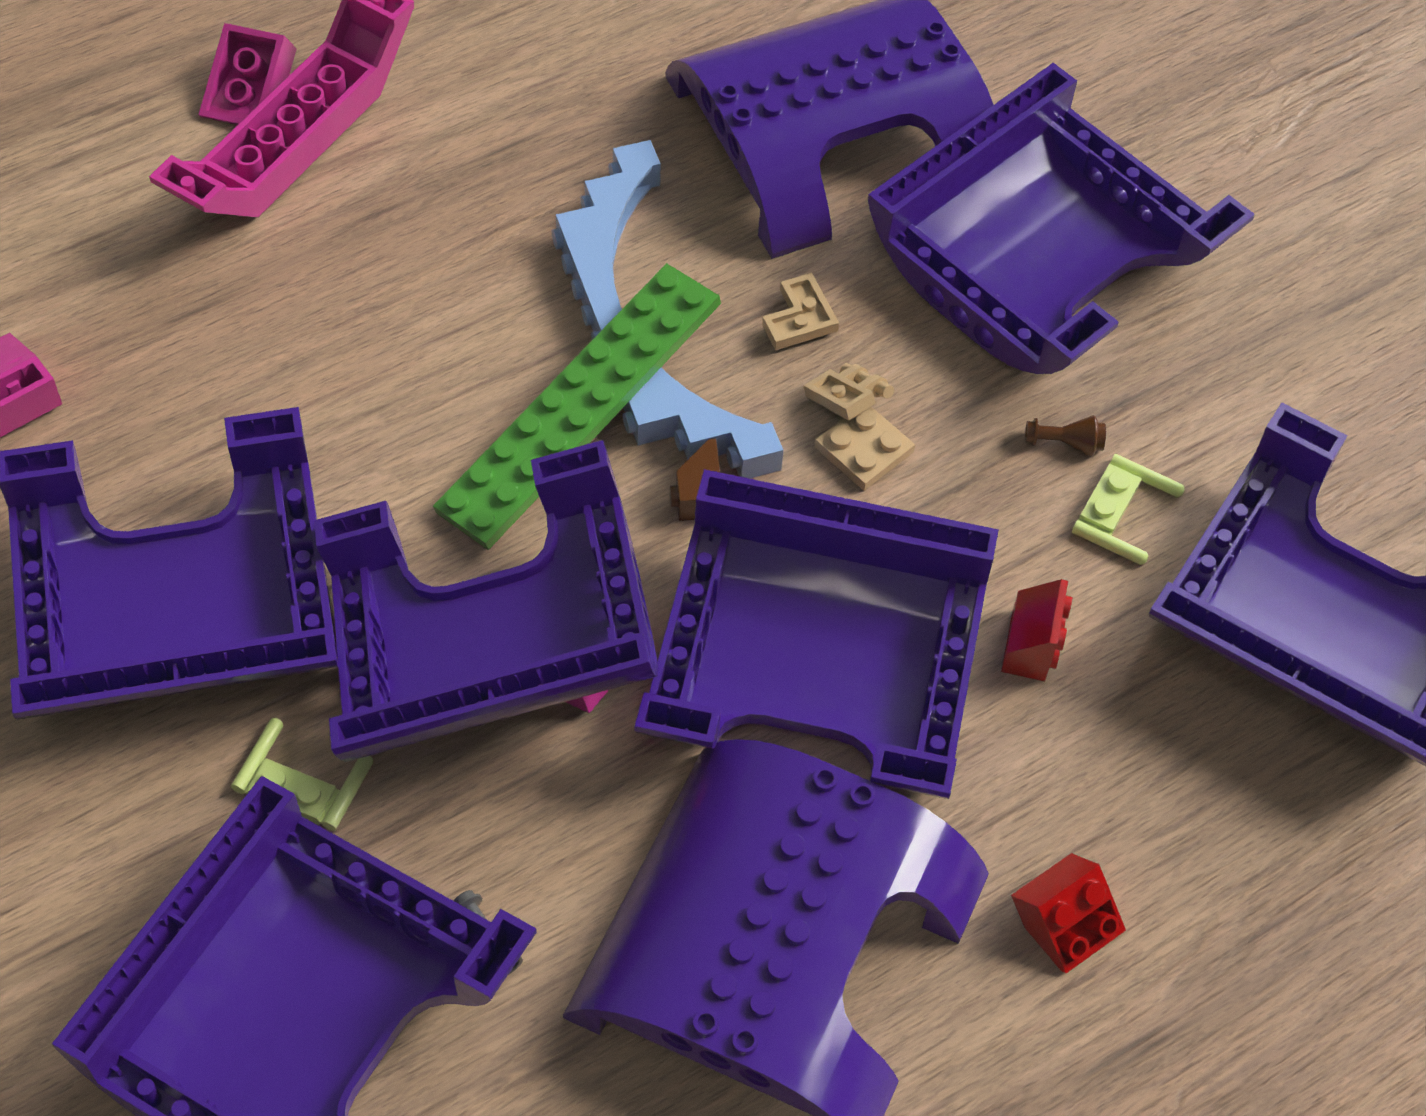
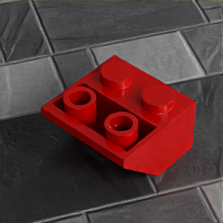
(1037, 630)
(1069, 911)

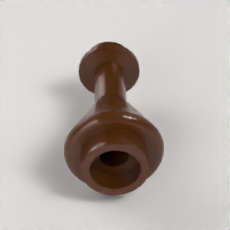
(1083, 435)

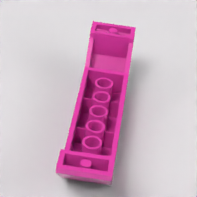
(298, 117)

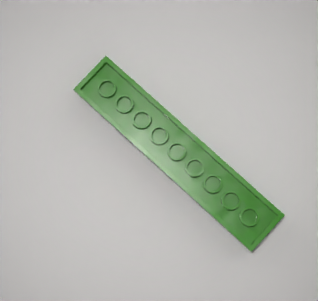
(577, 403)

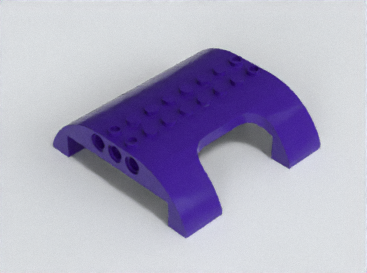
(823, 84)
(1032, 221)
(1298, 601)
(166, 604)
(824, 627)
(494, 645)
(758, 916)
(279, 974)

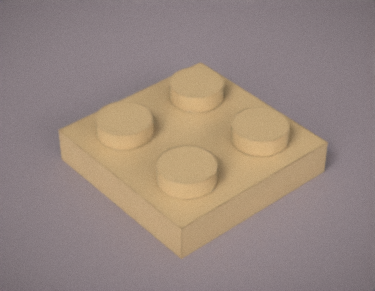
(865, 447)

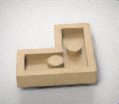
(807, 315)

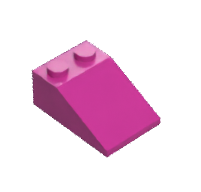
(244, 72)

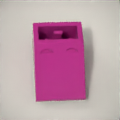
(25, 386)

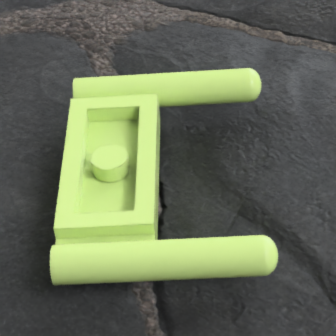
(1111, 500)
(316, 799)

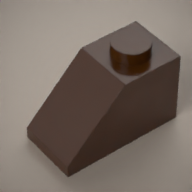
(689, 477)

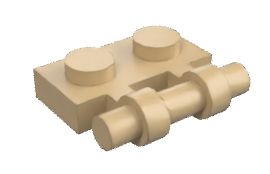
(848, 391)

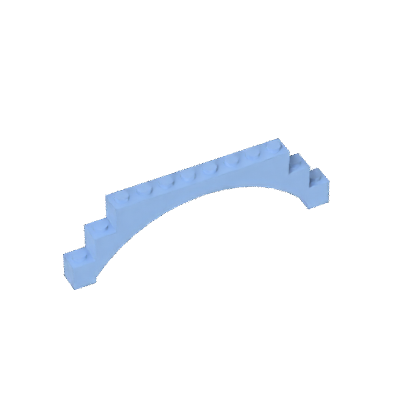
(662, 405)

